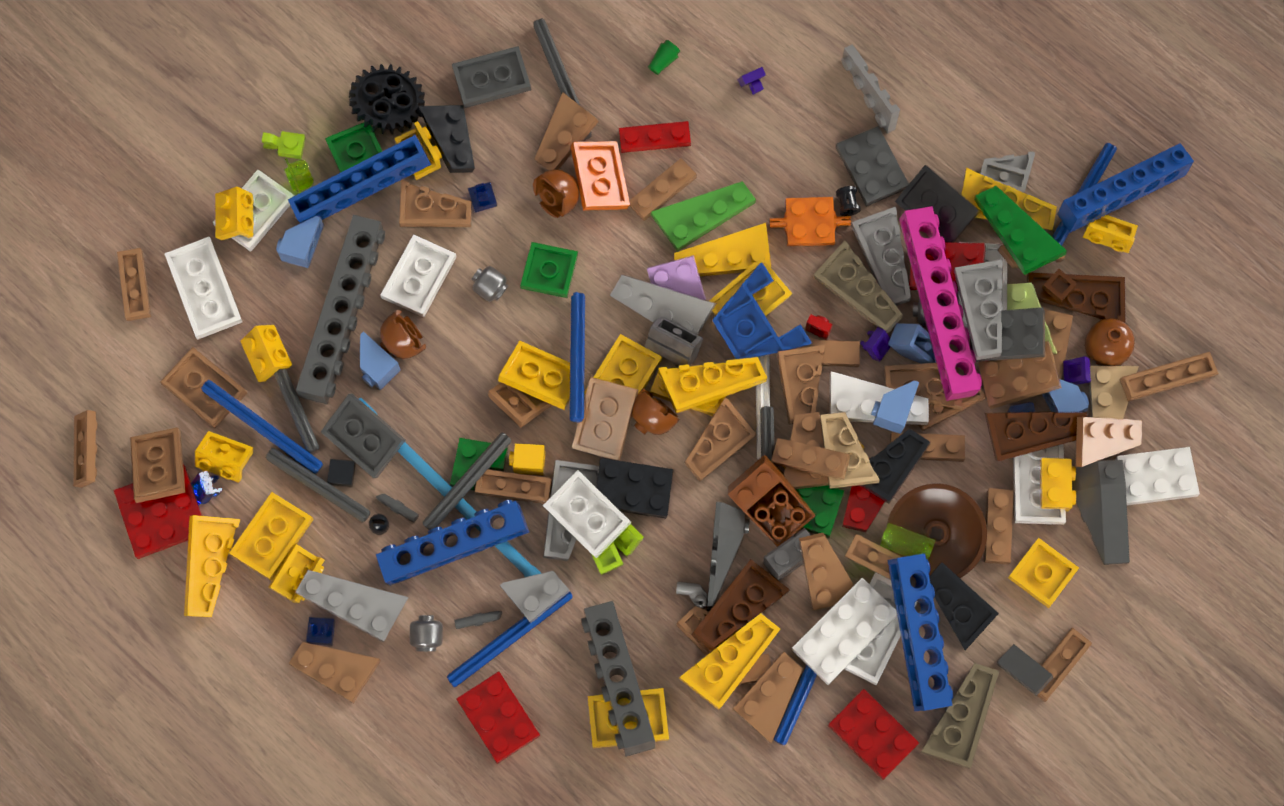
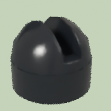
(379, 529)

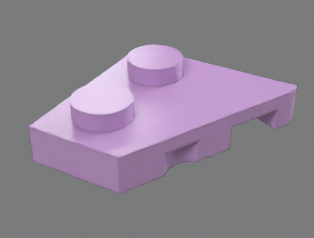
(679, 276)

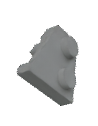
(1009, 170)
(535, 593)

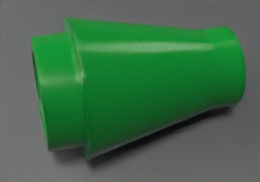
(664, 56)

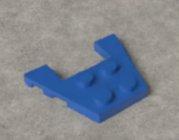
(746, 326)

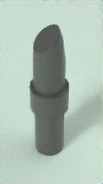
(398, 507)
(477, 619)

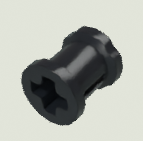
(845, 193)

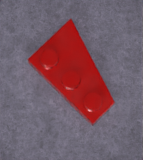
(861, 509)

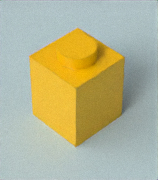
(528, 459)

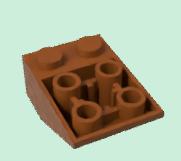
(770, 501)

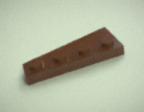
(1093, 295)
(1028, 432)
(743, 600)

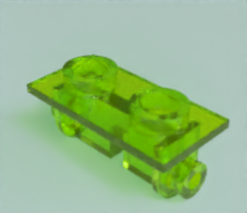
(299, 175)
(906, 541)

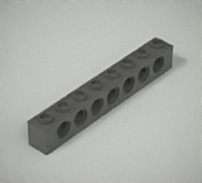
(360, 230)

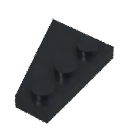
(451, 134)
(896, 463)
(961, 605)

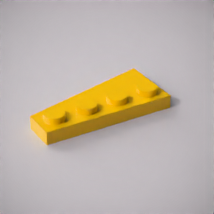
(1037, 209)
(730, 253)
(703, 383)
(206, 562)
(727, 665)

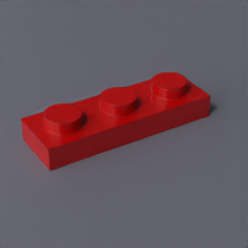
(654, 137)

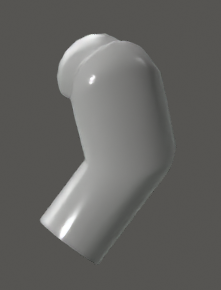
(695, 592)

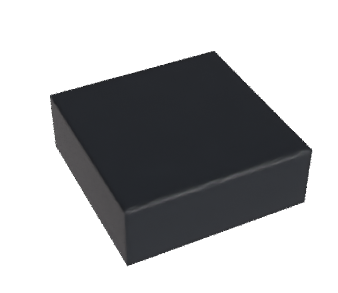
(341, 472)

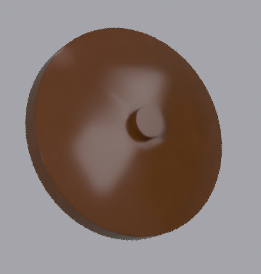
(947, 517)

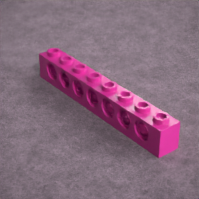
(954, 385)

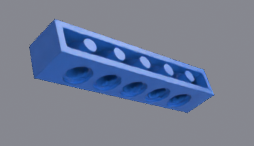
(360, 180)
(1125, 187)
(513, 527)
(913, 644)

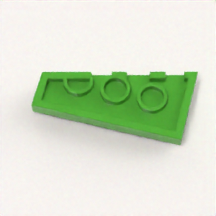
(699, 215)

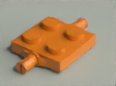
(810, 221)

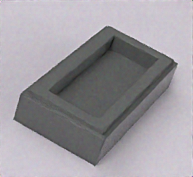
(1025, 670)

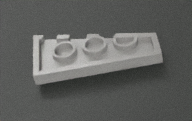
(878, 100)
(883, 251)
(658, 301)
(982, 304)
(558, 539)
(355, 603)

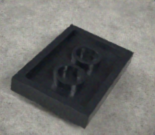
(952, 208)
(635, 487)

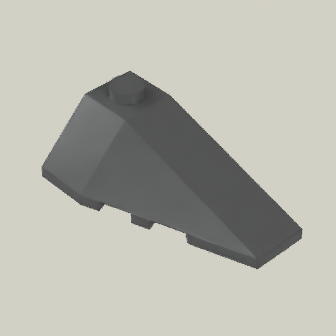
(1103, 508)
(727, 539)

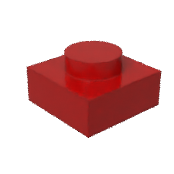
(818, 326)

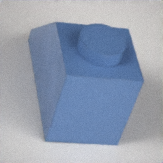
(300, 242)
(912, 343)
(376, 363)
(1066, 399)
(895, 407)

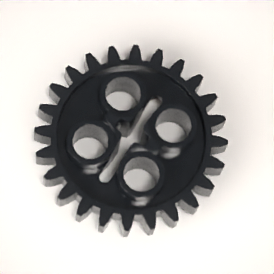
(386, 99)

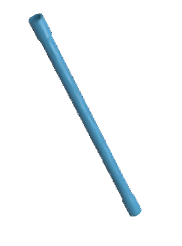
(463, 507)

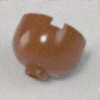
(557, 191)
(400, 336)
(1109, 342)
(652, 414)

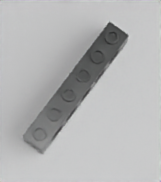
(630, 740)

